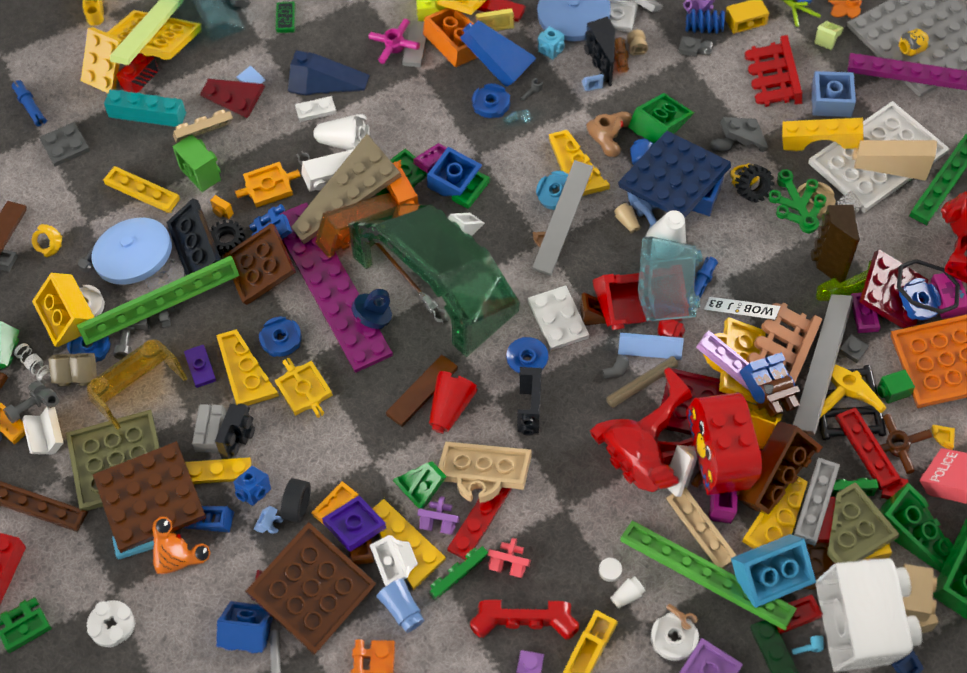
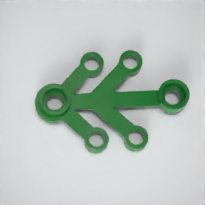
(798, 203)

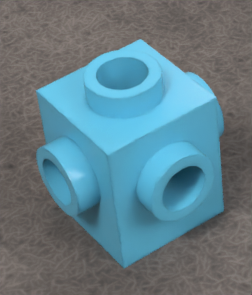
(550, 42)

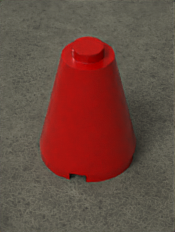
(450, 400)

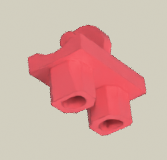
(518, 564)

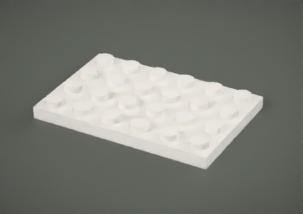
(869, 186)

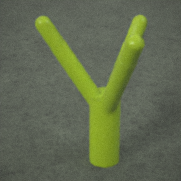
(794, 5)

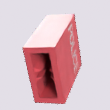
(947, 476)

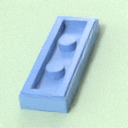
(650, 346)

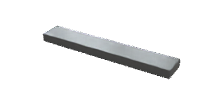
(562, 218)

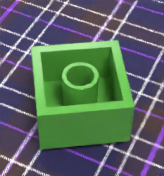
(197, 162)

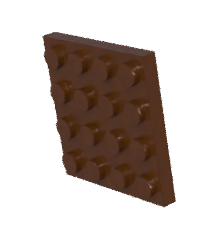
(148, 489)
(310, 588)

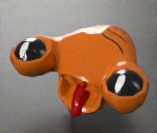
(171, 551)

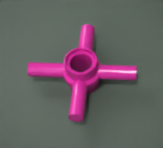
(394, 40)

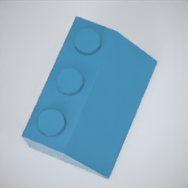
(774, 569)

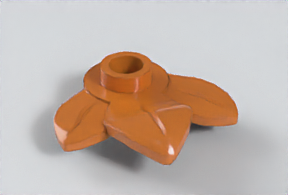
(846, 7)

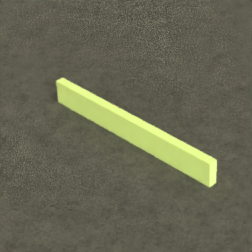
(144, 31)

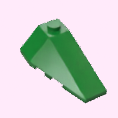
(917, 527)

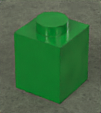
(895, 386)

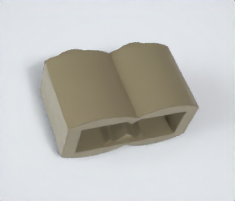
(72, 368)

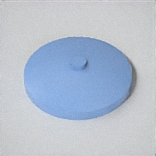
(131, 251)

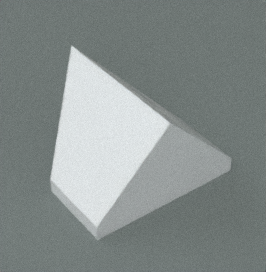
(468, 222)

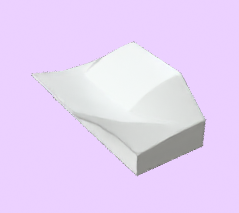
(393, 558)

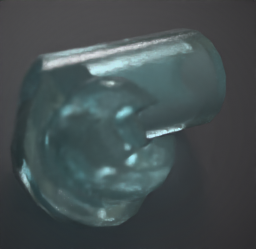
(516, 115)

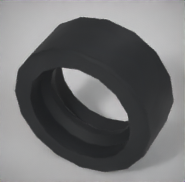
(295, 500)

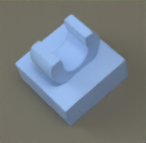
(266, 519)

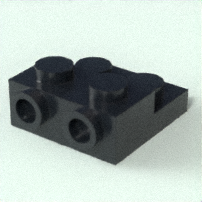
(235, 429)

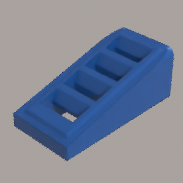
(222, 521)

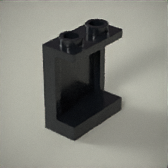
(530, 384)

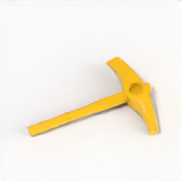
(852, 386)

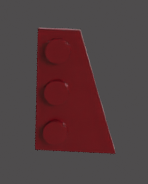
(233, 95)

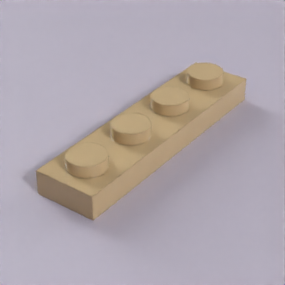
(702, 529)

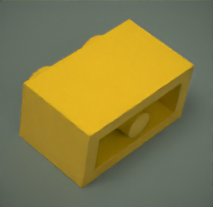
(746, 15)

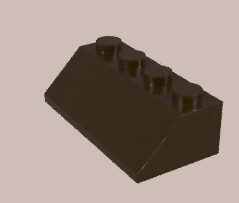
(836, 241)

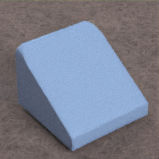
(250, 75)
(593, 82)

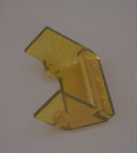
(128, 371)

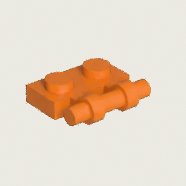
(380, 655)

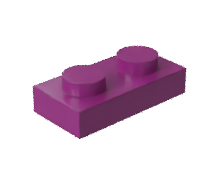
(865, 318)

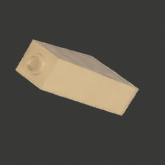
(896, 157)

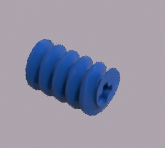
(705, 21)

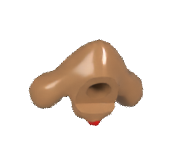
(605, 128)

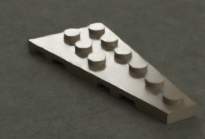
(356, 180)

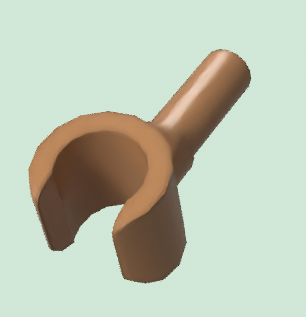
(682, 616)

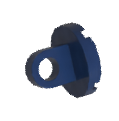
(372, 309)

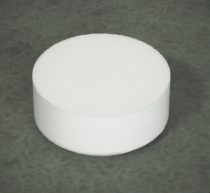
(610, 569)

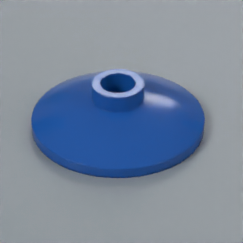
(524, 348)

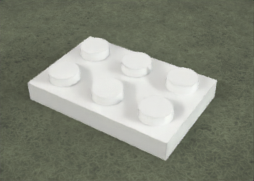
(558, 318)

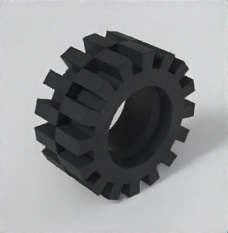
(746, 178)
(227, 228)

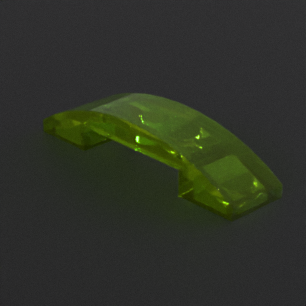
(849, 286)

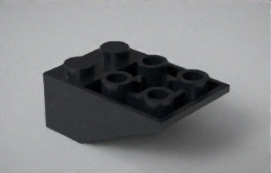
(601, 46)

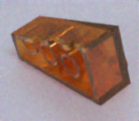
(334, 226)

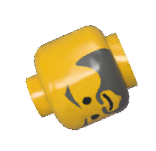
(913, 42)

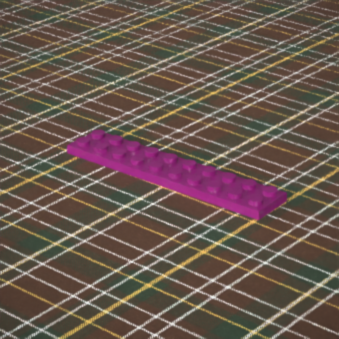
(334, 296)

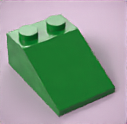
(658, 116)

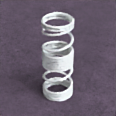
(30, 359)

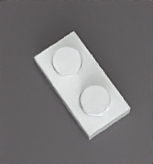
(315, 109)

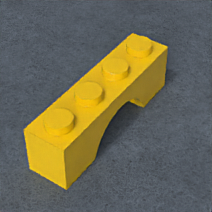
(799, 134)

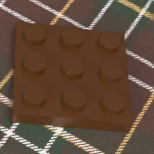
(260, 264)

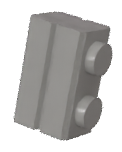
(207, 427)

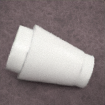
(628, 592)

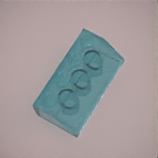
(218, 18)

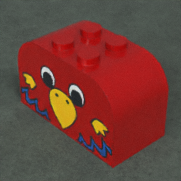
(725, 442)

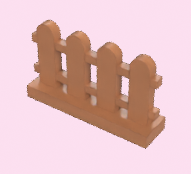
(800, 343)

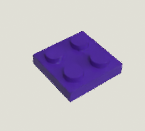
(354, 523)

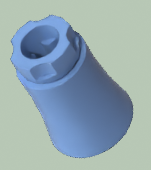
(401, 605)

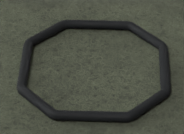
(940, 311)

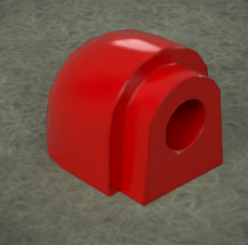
(670, 328)

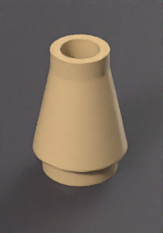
(627, 217)

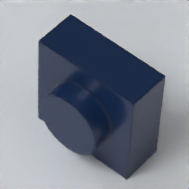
(908, 664)

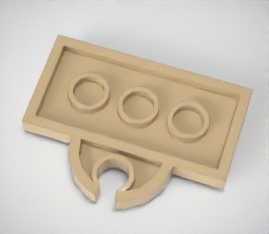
(484, 468)

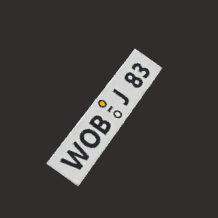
(742, 308)

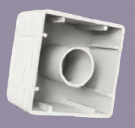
(866, 614)

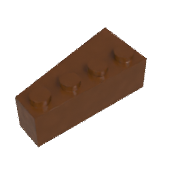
(782, 459)

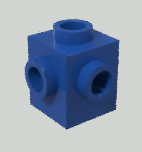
(252, 485)

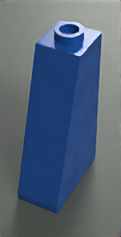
(497, 52)

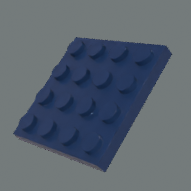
(674, 174)

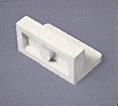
(43, 432)
(683, 466)

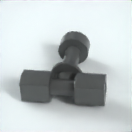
(123, 349)
(39, 394)

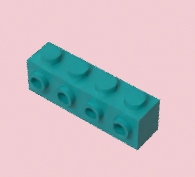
(145, 108)

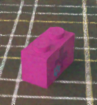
(947, 294)

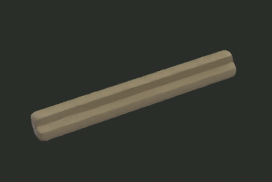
(641, 382)

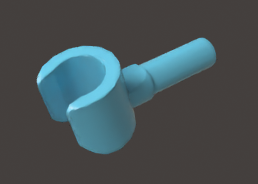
(816, 645)

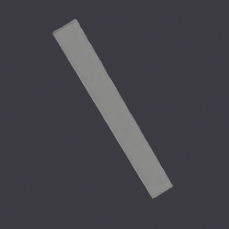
(823, 363)

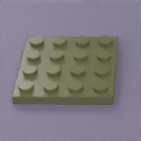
(103, 447)

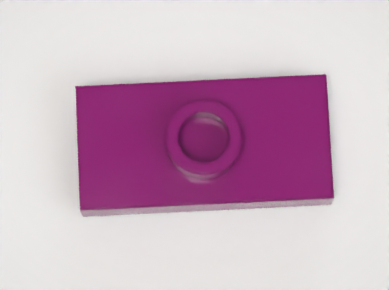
(429, 158)

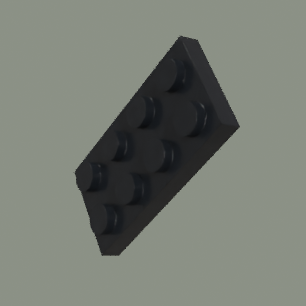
(193, 238)

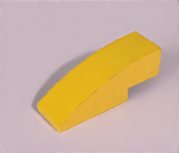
(591, 644)

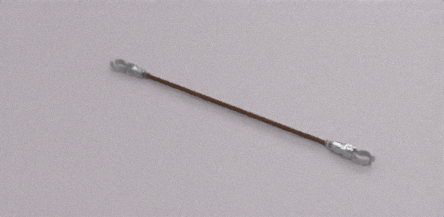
(425, 298)

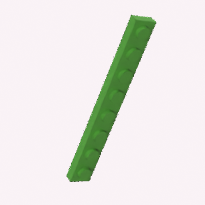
(157, 300)
(703, 573)

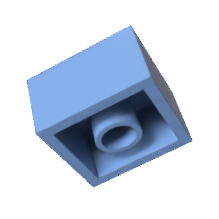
(833, 94)

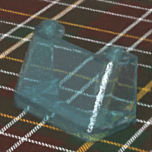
(668, 279)

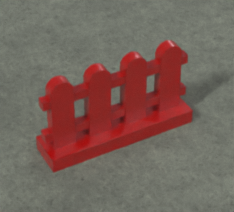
(780, 79)

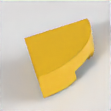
(944, 436)

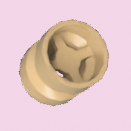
(637, 42)

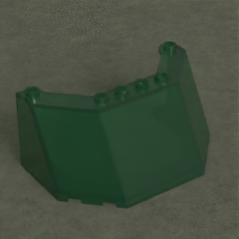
(448, 261)

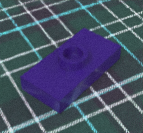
(200, 366)

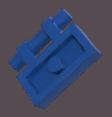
(280, 221)

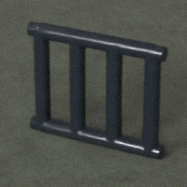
(879, 428)

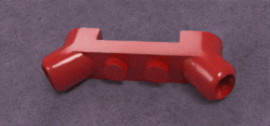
(491, 614)

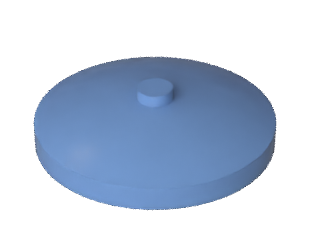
(571, 16)

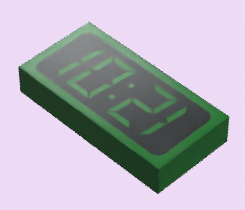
(285, 17)

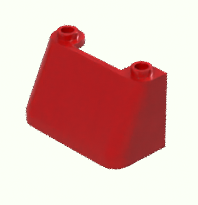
(620, 299)

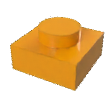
(221, 207)

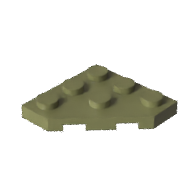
(857, 527)

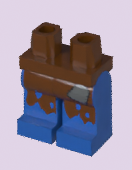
(771, 384)

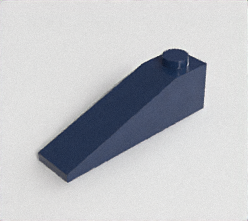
(321, 75)

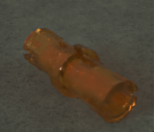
(621, 55)

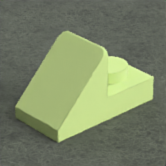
(827, 34)

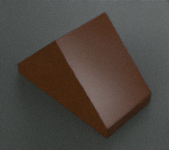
(591, 310)

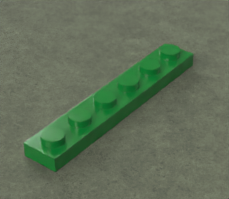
(941, 184)

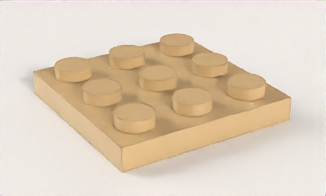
(202, 125)

